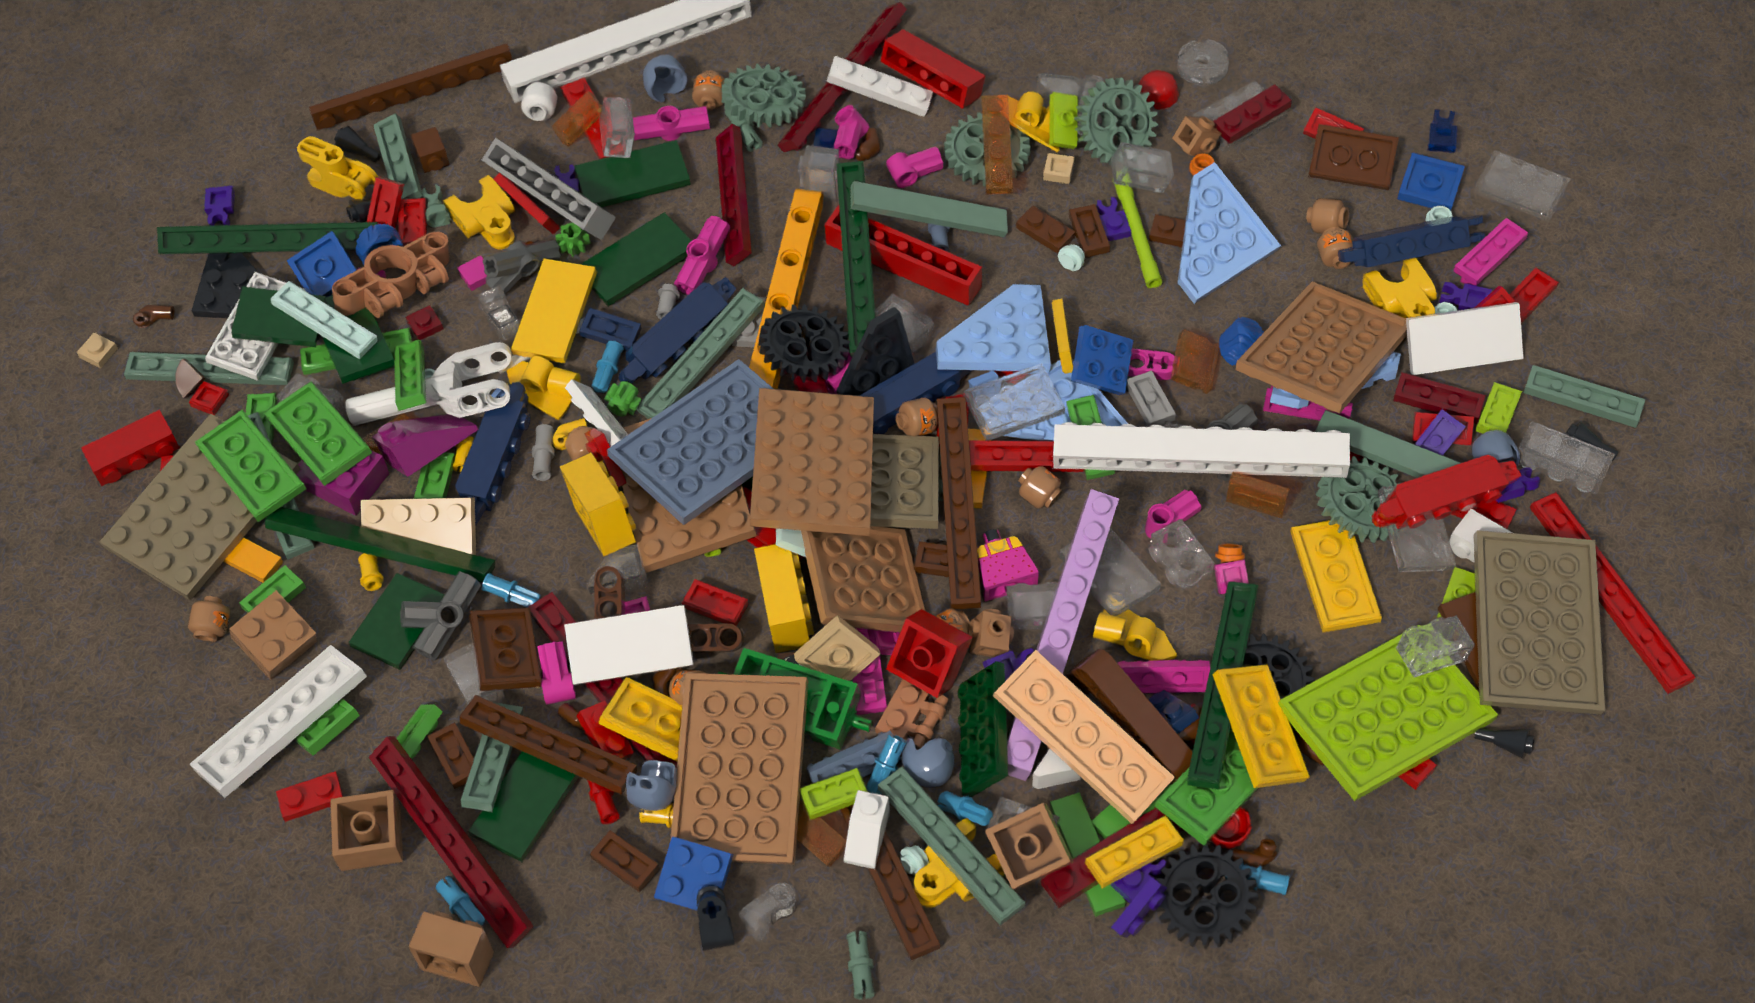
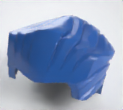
(375, 237)
(1238, 339)

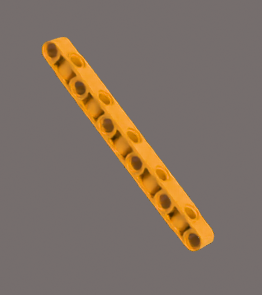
(790, 269)

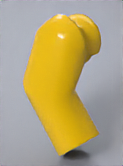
(563, 431)

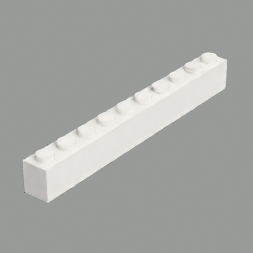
(621, 43)
(1201, 450)

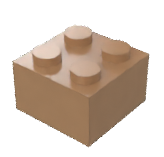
(273, 635)
(366, 830)
(1029, 846)
(451, 948)

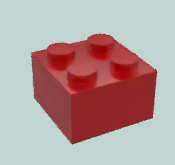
(929, 653)

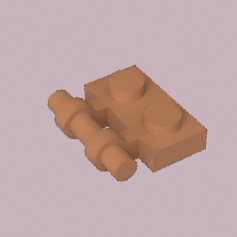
(904, 710)

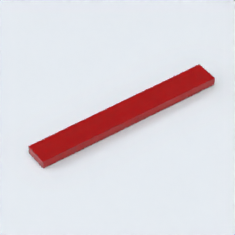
(1619, 601)

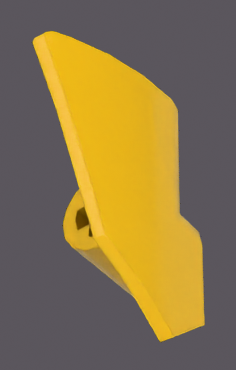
(1031, 117)
(544, 385)
(1136, 634)

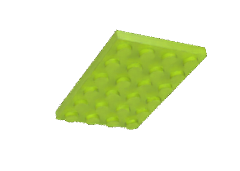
(1380, 720)

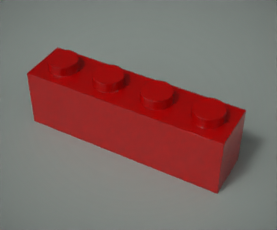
(932, 68)

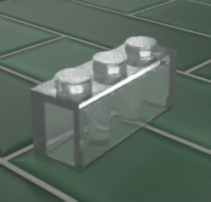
(1564, 458)

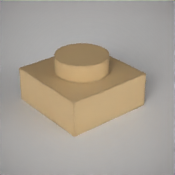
(1058, 168)
(97, 350)

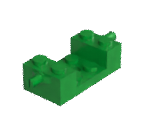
(829, 698)

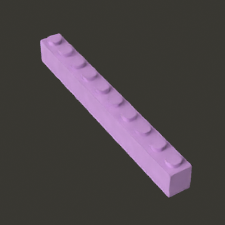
(1065, 613)

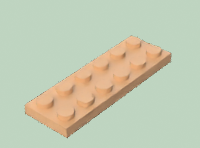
(1083, 736)

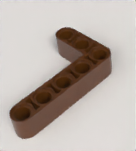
(617, 595)
(1131, 710)

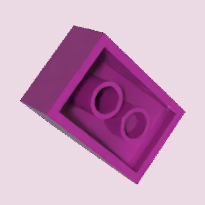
(416, 442)
(351, 486)

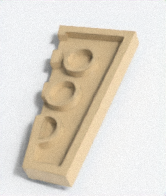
(428, 520)

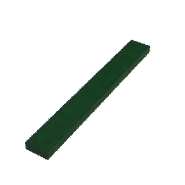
(253, 237)
(856, 255)
(379, 543)
(1229, 652)

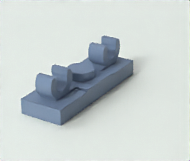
(857, 756)

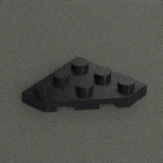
(221, 284)
(879, 355)

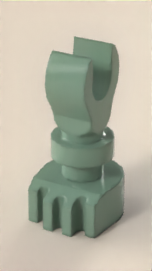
(436, 212)

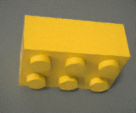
(599, 504)
(784, 597)

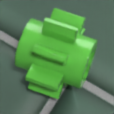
(572, 239)
(622, 399)

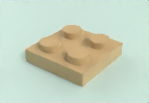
(837, 650)

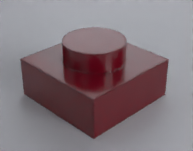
(424, 323)

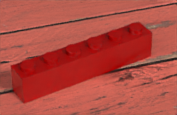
(915, 260)

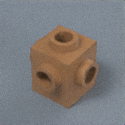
(1196, 135)
(990, 633)

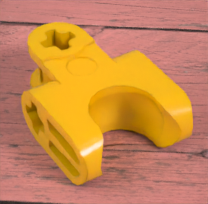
(334, 171)
(486, 215)
(1402, 298)
(941, 877)

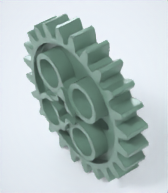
(763, 95)
(1132, 105)
(966, 151)
(1355, 499)

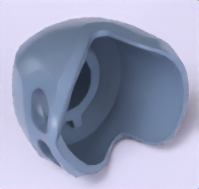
(663, 76)
(1496, 444)
(930, 764)
(653, 787)

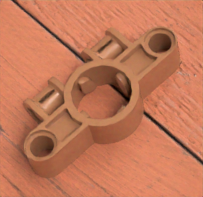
(423, 266)

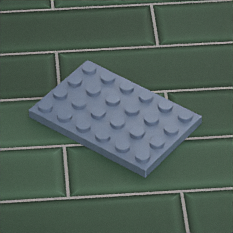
(697, 445)

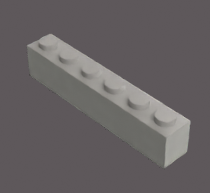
(548, 189)

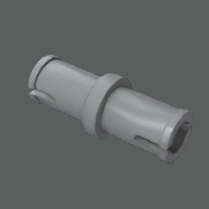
(543, 452)

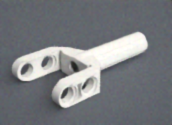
(443, 388)

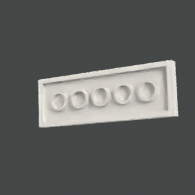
(277, 721)

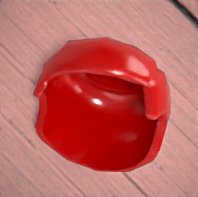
(1161, 88)
(1234, 831)

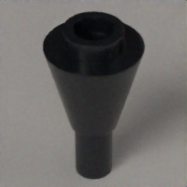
(351, 142)
(358, 210)
(1584, 434)
(1512, 740)

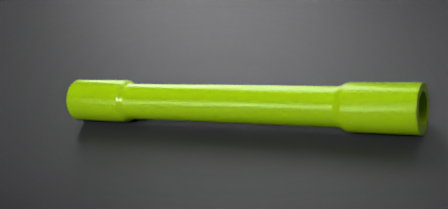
(1148, 264)

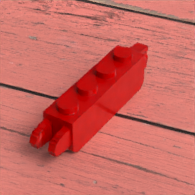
(1445, 491)

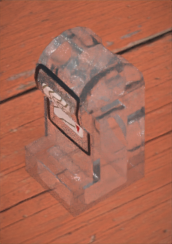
(499, 313)
(767, 909)

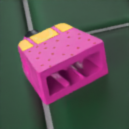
(1003, 565)

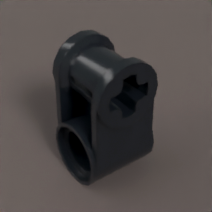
(714, 921)

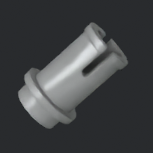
(668, 296)

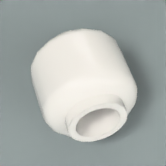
(539, 101)

